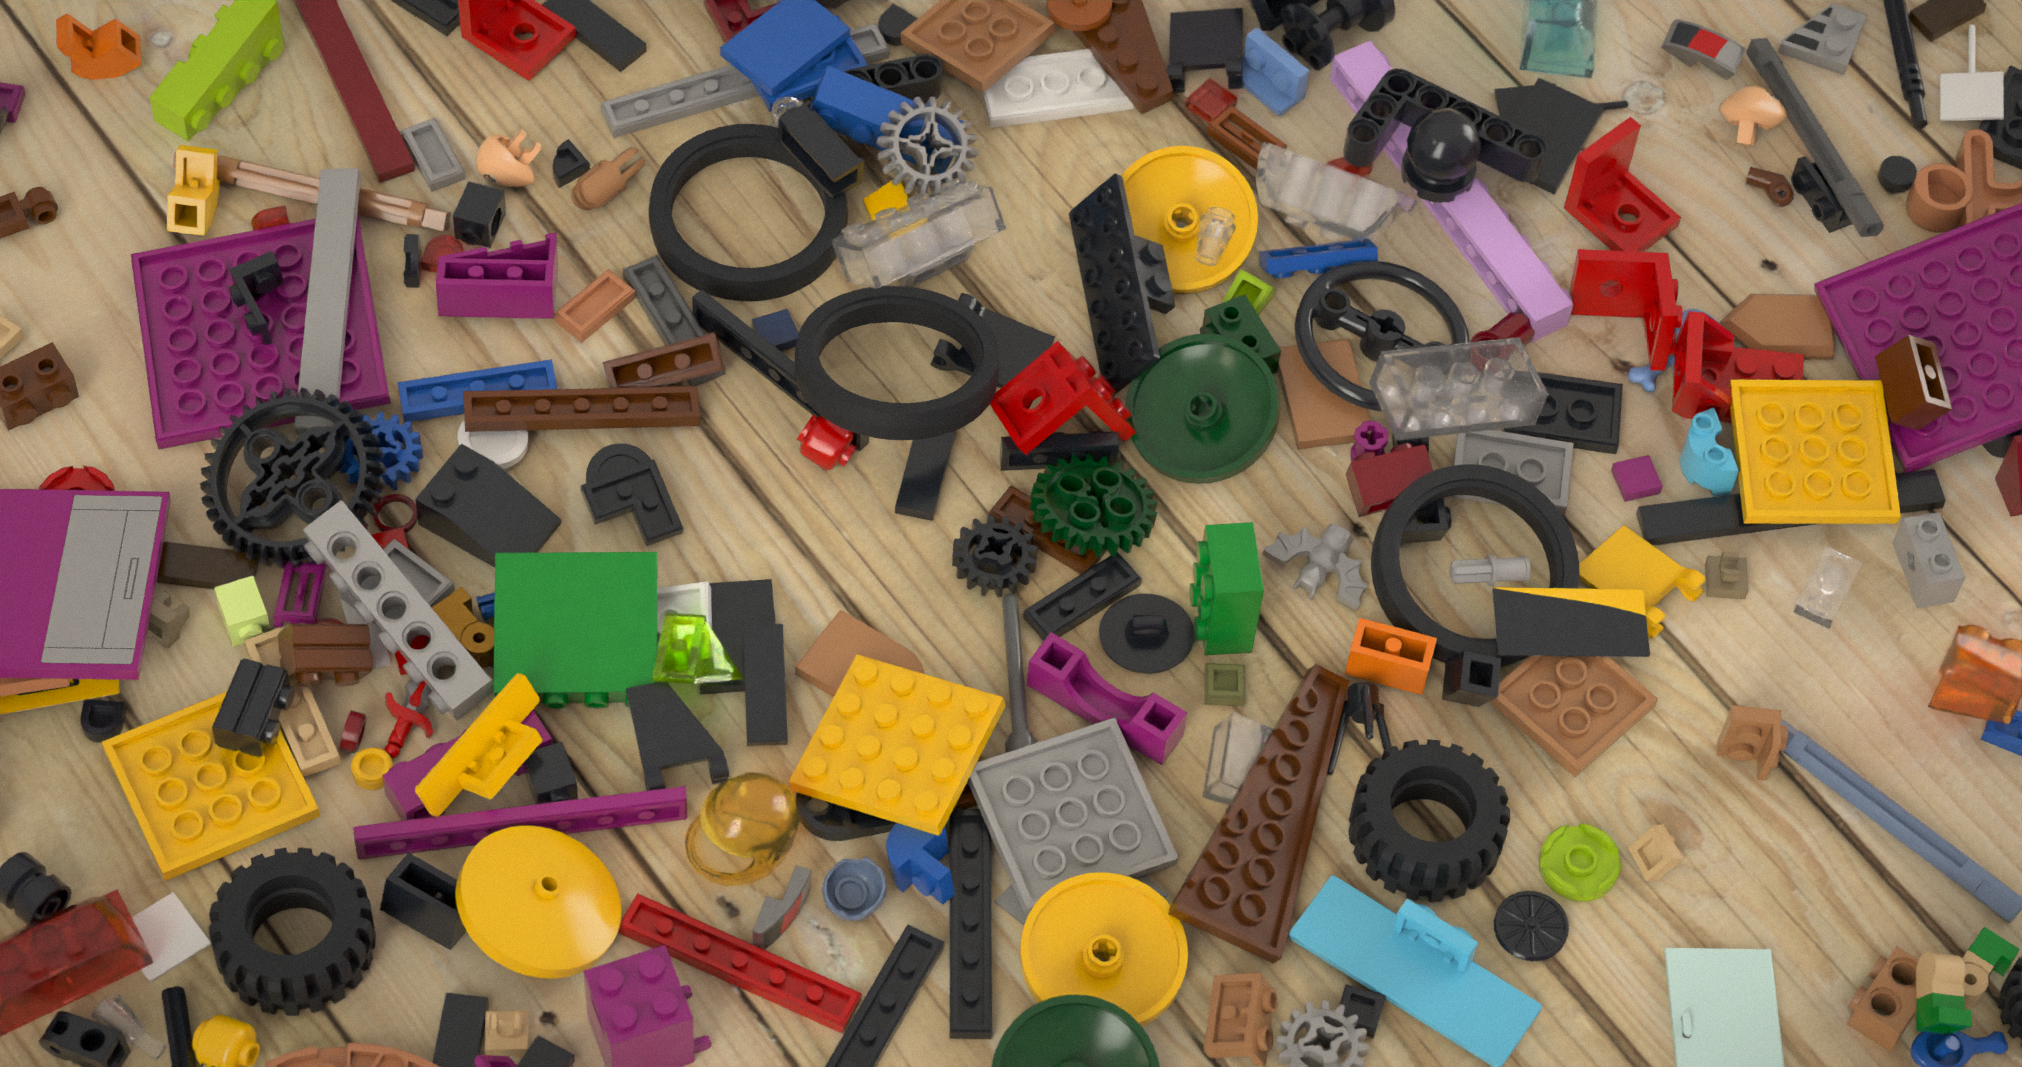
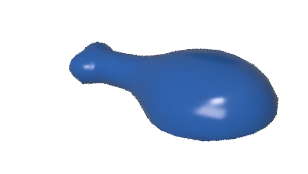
(1954, 1049)

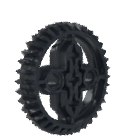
(289, 459)

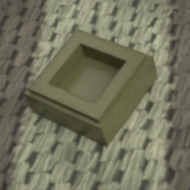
(1224, 684)

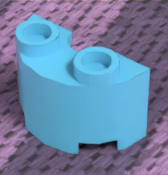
(1704, 459)

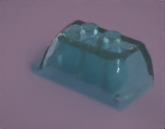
(1559, 37)

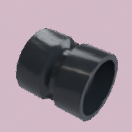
(30, 890)

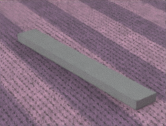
(706, 91)
(329, 287)

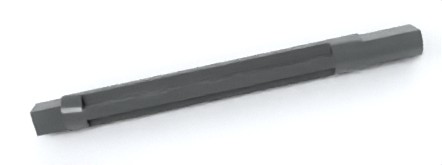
(1815, 139)

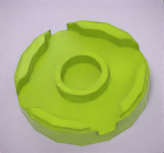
(1579, 862)

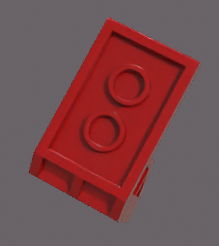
(1708, 362)

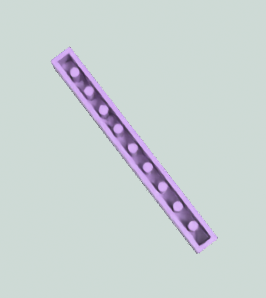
(1473, 218)

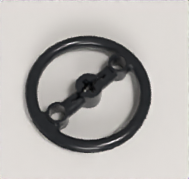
(1378, 332)

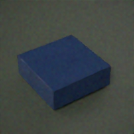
(777, 329)

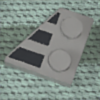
(1826, 38)

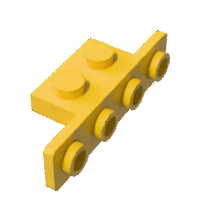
(486, 751)

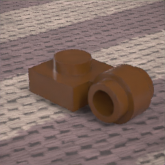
(37, 204)

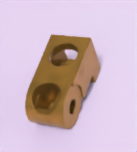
(475, 636)

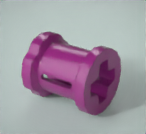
(1376, 443)

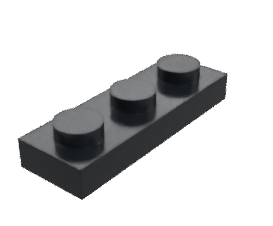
(1060, 446)

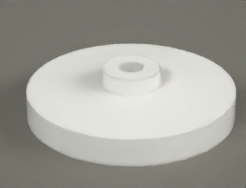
(502, 447)

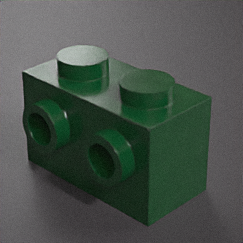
(1240, 321)

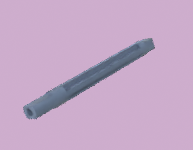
(1902, 824)

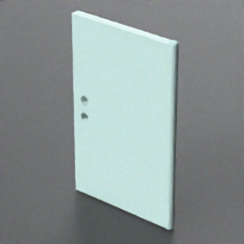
(1724, 1007)

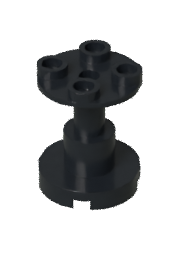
(1310, 33)

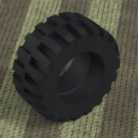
(1435, 775)
(283, 884)

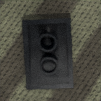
(483, 508)

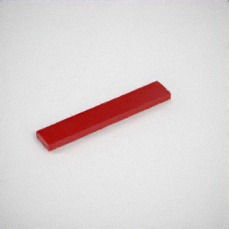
(740, 963)

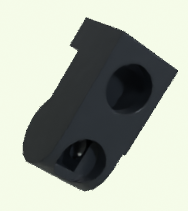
(84, 1041)

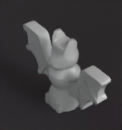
(1325, 557)

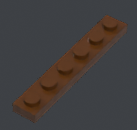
(581, 408)

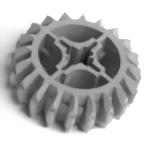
(911, 146)

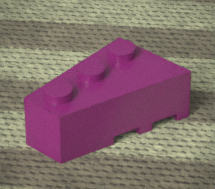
(500, 282)

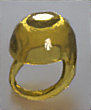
(749, 819)

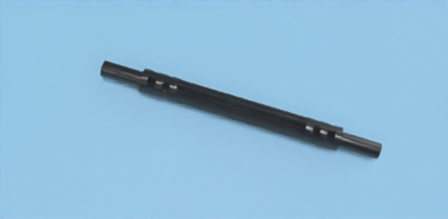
(1906, 60)

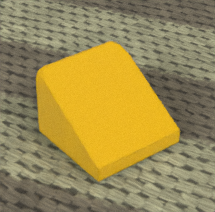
(884, 198)

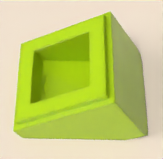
(1256, 290)

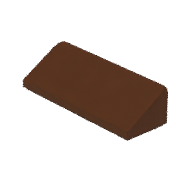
(666, 364)

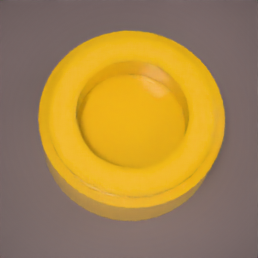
(369, 767)

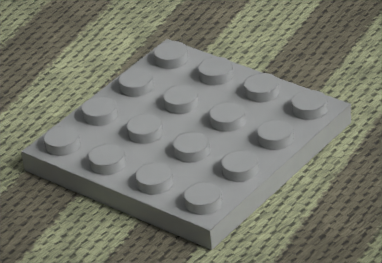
(1070, 811)

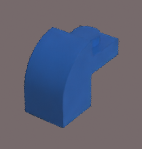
(915, 860)

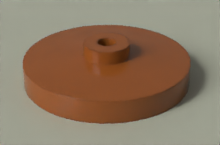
(1079, 14)

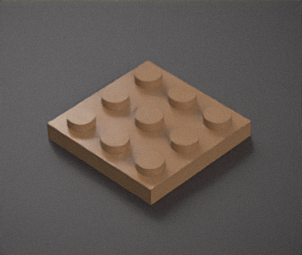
(978, 37)
(1573, 705)

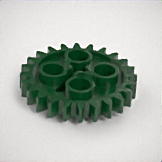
(1093, 505)

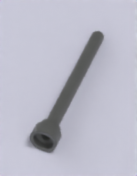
(1020, 735)

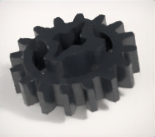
(994, 557)

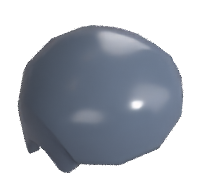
(854, 889)

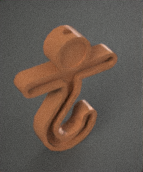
(1961, 194)

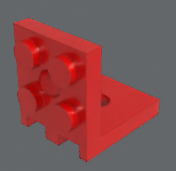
(495, 23)
(1605, 188)
(1642, 292)
(1065, 389)

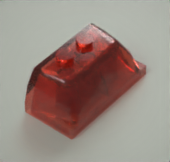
(67, 958)

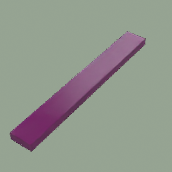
(561, 816)

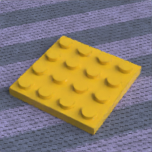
(1813, 452)
(897, 744)
(204, 798)

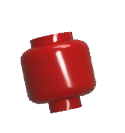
(826, 443)

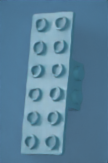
(1418, 967)

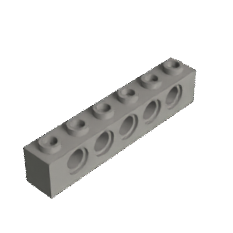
(341, 528)

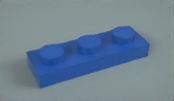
(1315, 258)

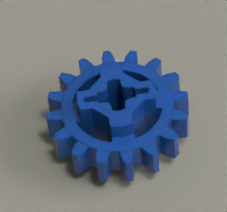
(397, 460)

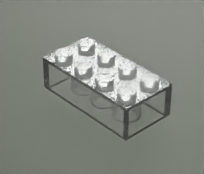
(918, 233)
(1458, 388)

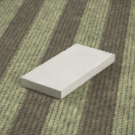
(1053, 89)

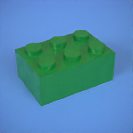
(1227, 588)

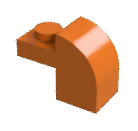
(101, 52)

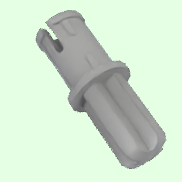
(1490, 570)

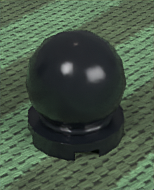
(1441, 155)

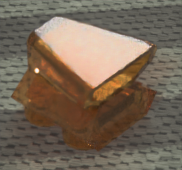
(1980, 676)

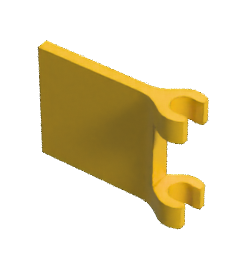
(1635, 564)

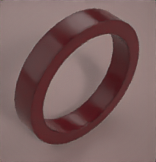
(396, 498)

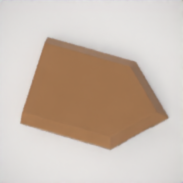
(1783, 324)

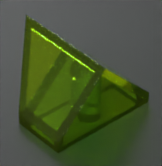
(691, 652)

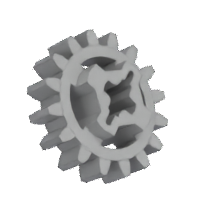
(1320, 1029)

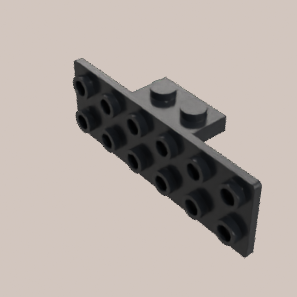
(1120, 282)

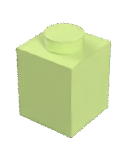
(242, 610)

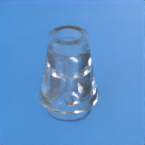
(1214, 234)

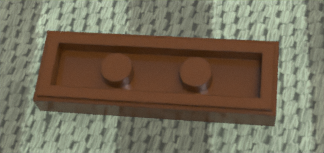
(1017, 507)

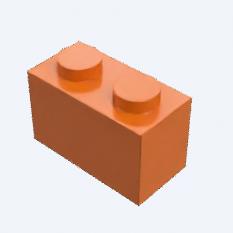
(1390, 656)

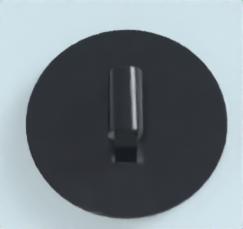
(1146, 633)

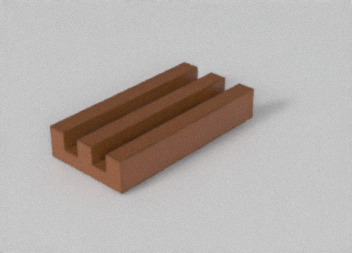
(1241, 142)

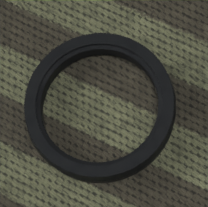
(725, 280)
(891, 419)
(1474, 481)

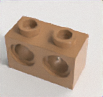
(1885, 993)

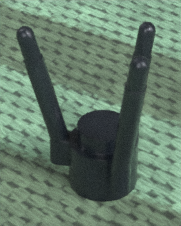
(1364, 708)

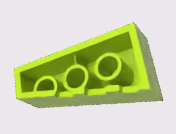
(218, 66)

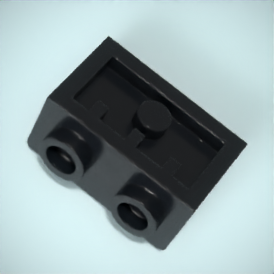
(1813, 186)

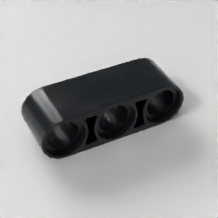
(906, 76)

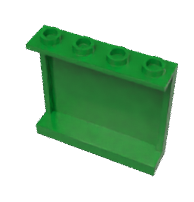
(576, 624)

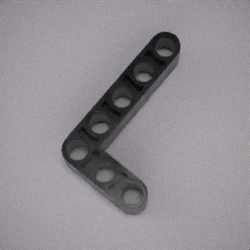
(1405, 97)

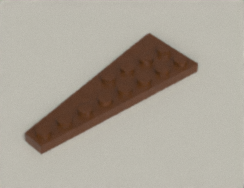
(1256, 856)

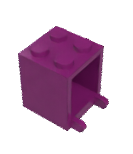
(642, 1012)

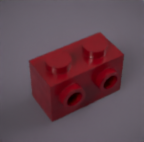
(1381, 478)

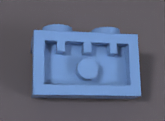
(1272, 73)

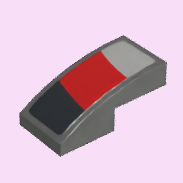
(1697, 43)
(779, 914)

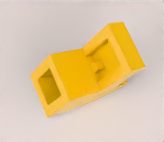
(196, 191)

